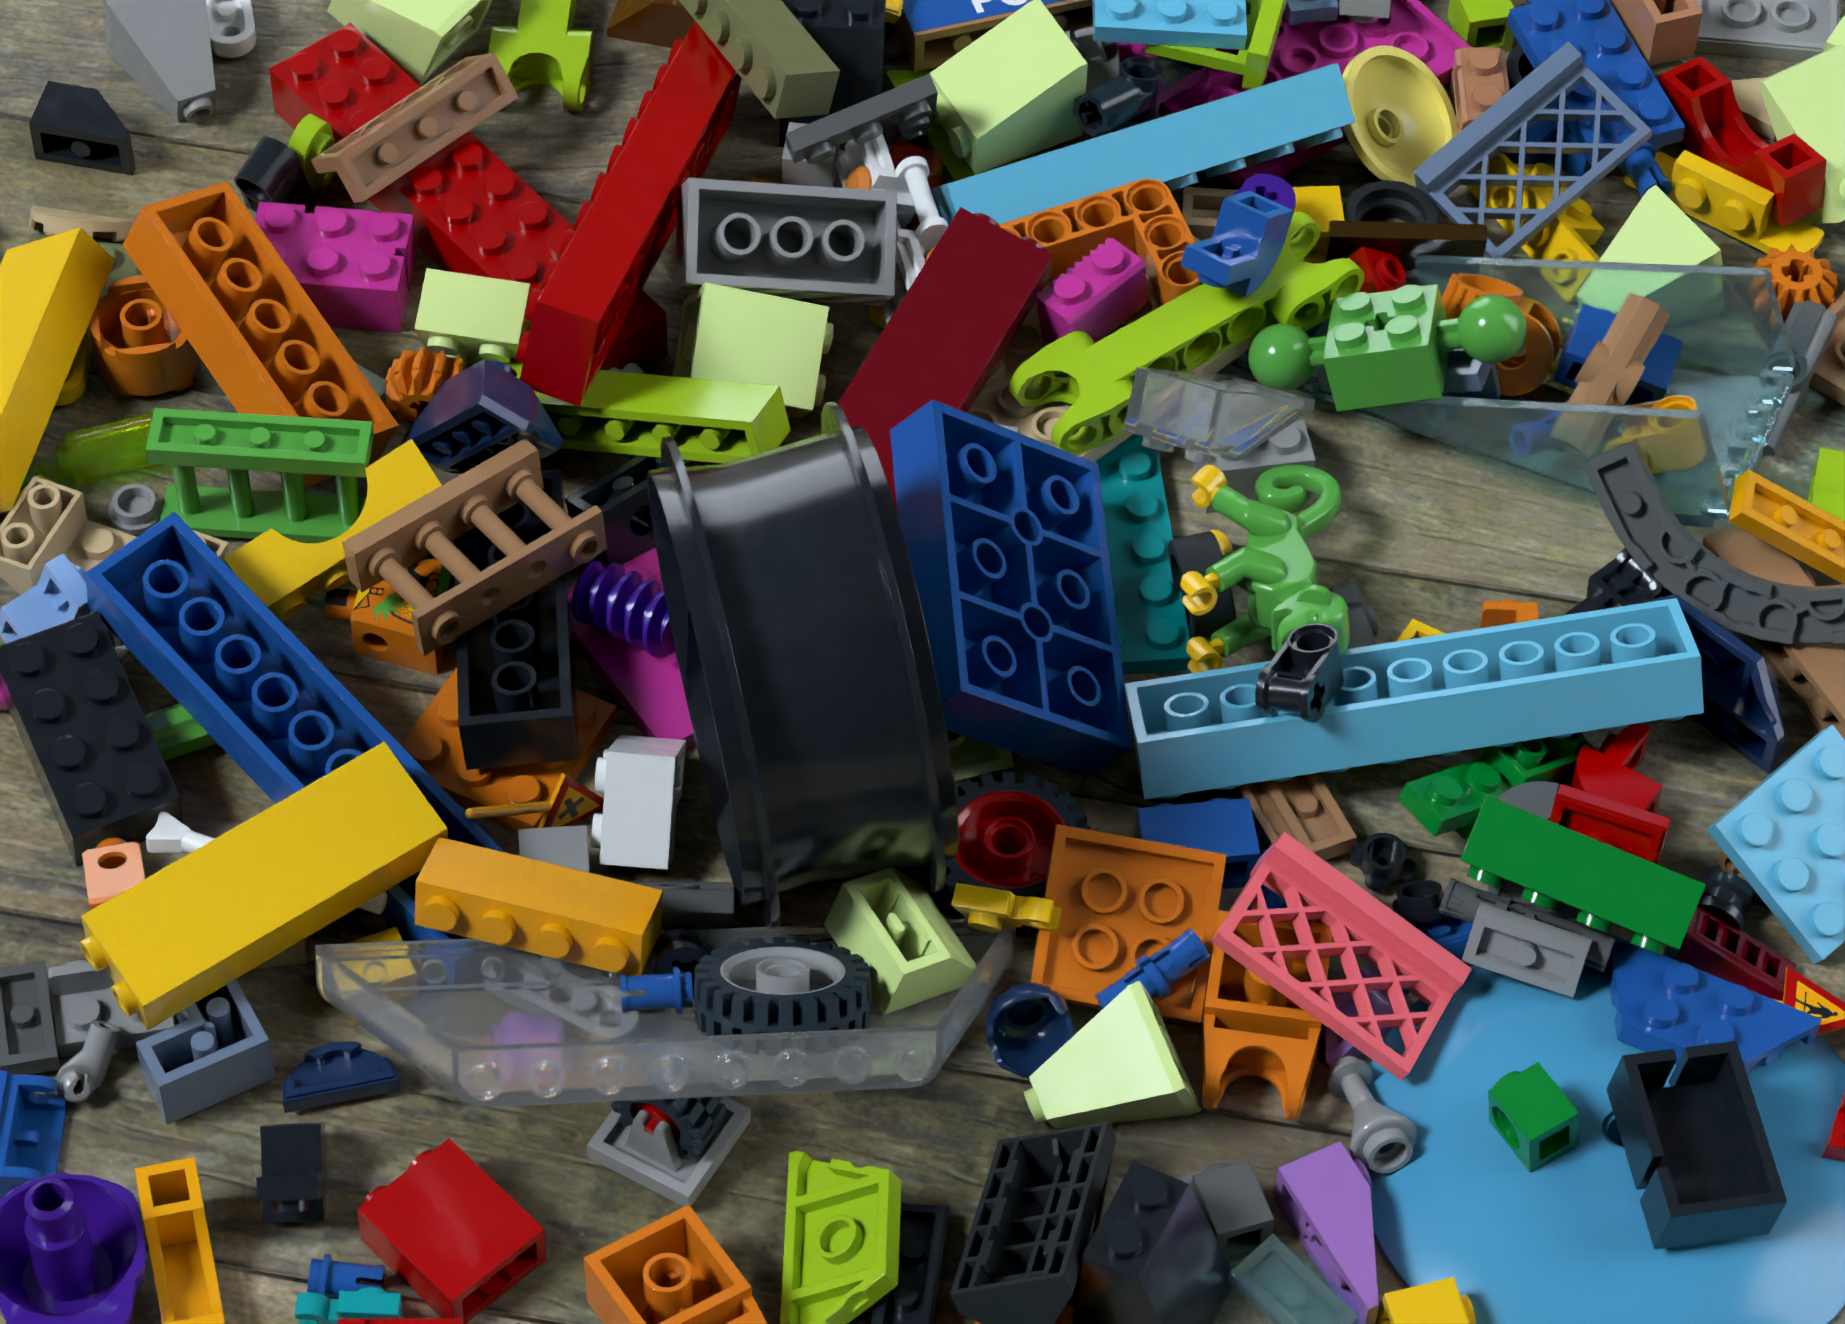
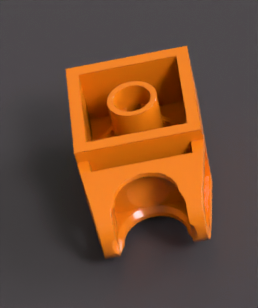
(1255, 1027)
(669, 1276)

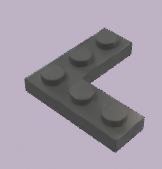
(898, 114)

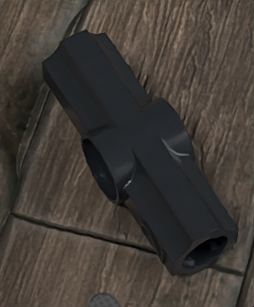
(1135, 92)

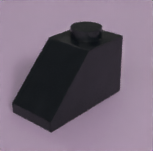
(80, 130)

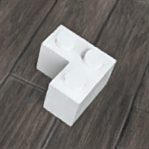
(641, 795)

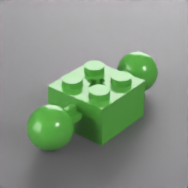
(1387, 345)

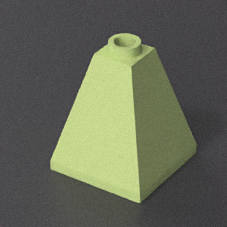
(1661, 235)
(1114, 1069)

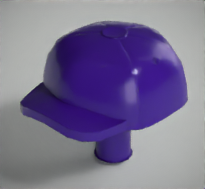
(70, 1251)

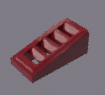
(1733, 955)

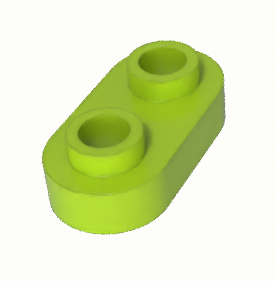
(309, 140)

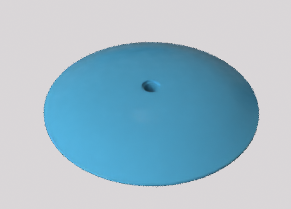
(1573, 1232)

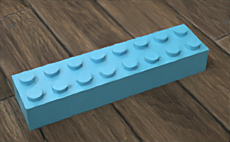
(1165, 149)

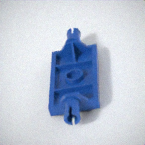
(1617, 62)

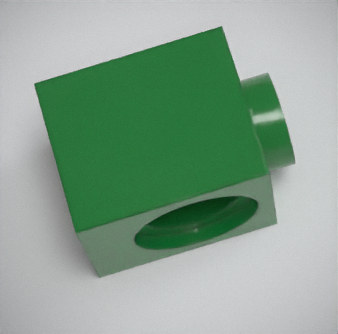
(1533, 1116)

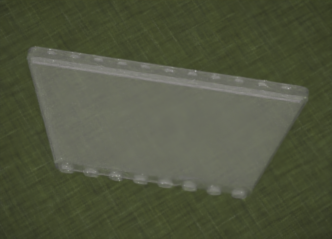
(553, 1031)

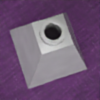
(165, 52)

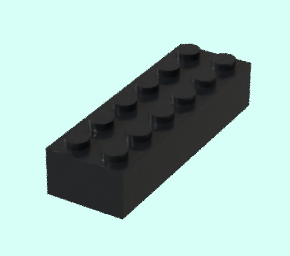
(520, 662)

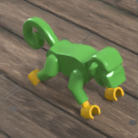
(1274, 565)

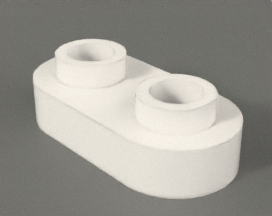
(231, 27)

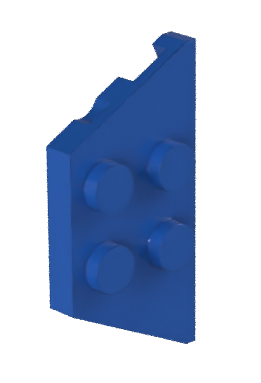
(1678, 1006)

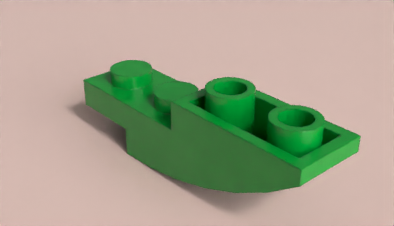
(1455, 795)

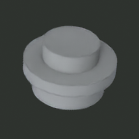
(134, 509)

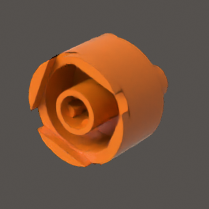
(139, 343)

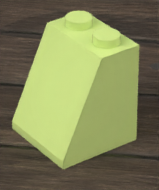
(414, 32)
(1011, 90)
(755, 340)

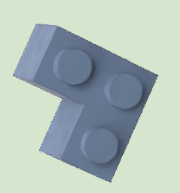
(207, 1056)

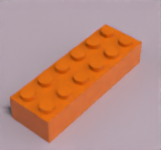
(249, 314)

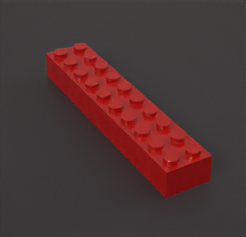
(464, 199)
(629, 220)

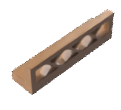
(418, 126)

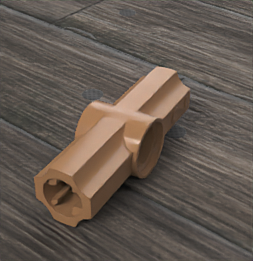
(1617, 361)

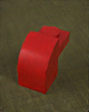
(1613, 769)

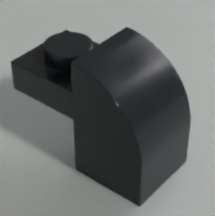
(293, 1172)

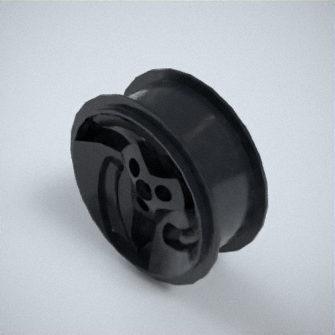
(805, 664)

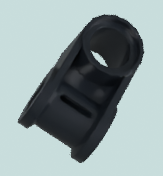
(274, 176)
(1302, 673)

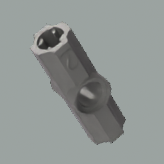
(1809, 333)

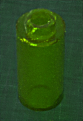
(105, 450)

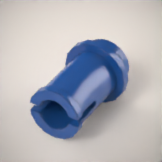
(662, 991)
(330, 1276)

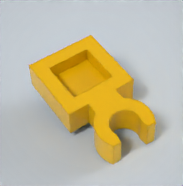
(991, 908)

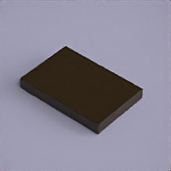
(1405, 239)

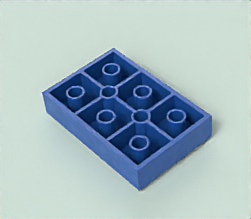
(1013, 587)

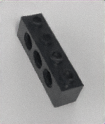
(624, 506)

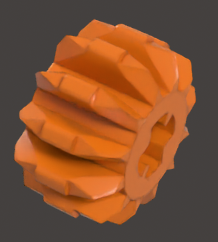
(1799, 278)
(416, 379)

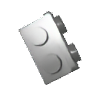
(86, 996)

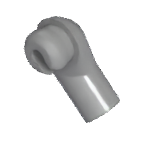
(89, 1066)

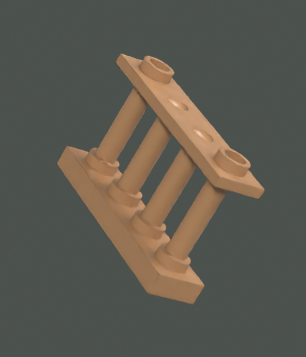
(451, 511)

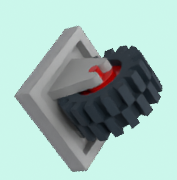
(669, 1142)

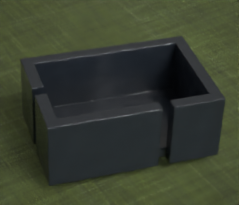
(1696, 1145)

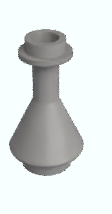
(1379, 1134)

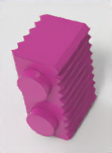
(1094, 294)

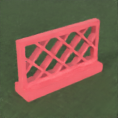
(1358, 926)

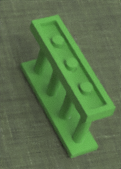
(261, 444)

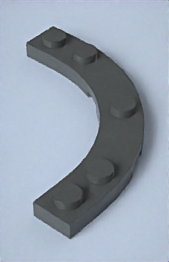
(1698, 576)

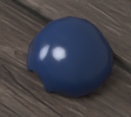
(1027, 1027)

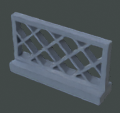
(1511, 117)

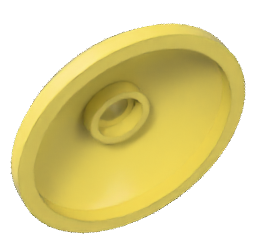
(1397, 112)

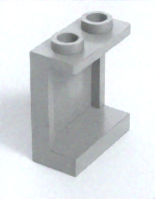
(1526, 946)

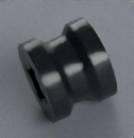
(1727, 897)
(677, 949)

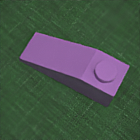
(1331, 1214)

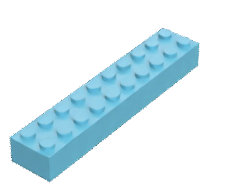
(1422, 699)

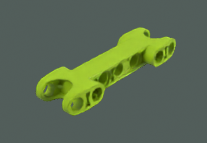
(547, 50)
(1177, 337)

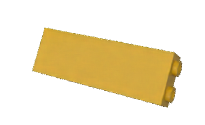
(44, 313)
(262, 887)

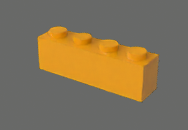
(538, 907)

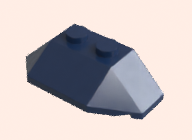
(480, 417)
(1737, 691)

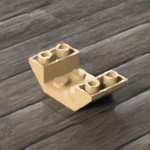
(52, 522)

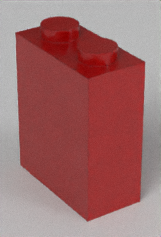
(451, 1233)

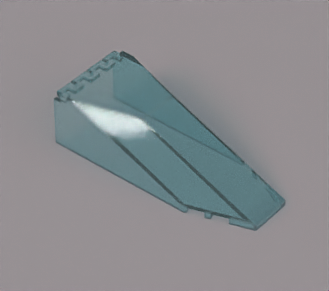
(1726, 363)

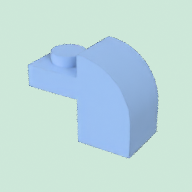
(53, 601)

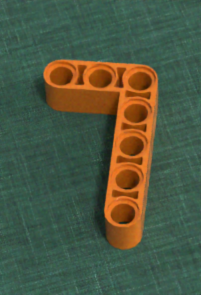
(1134, 214)

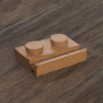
(1302, 810)

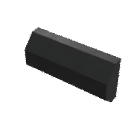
(1033, 1225)

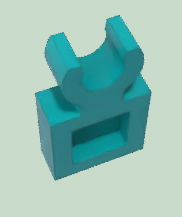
(364, 1303)

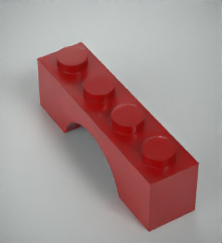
(1723, 137)

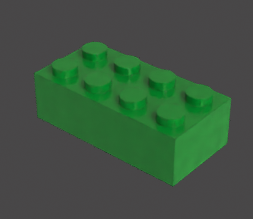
(1582, 873)

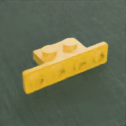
(1731, 204)
(1562, 238)

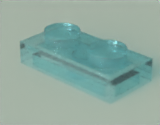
(1287, 1288)

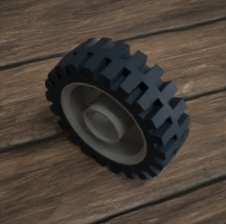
(781, 988)

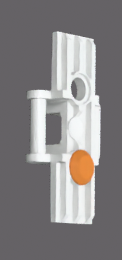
(871, 168)

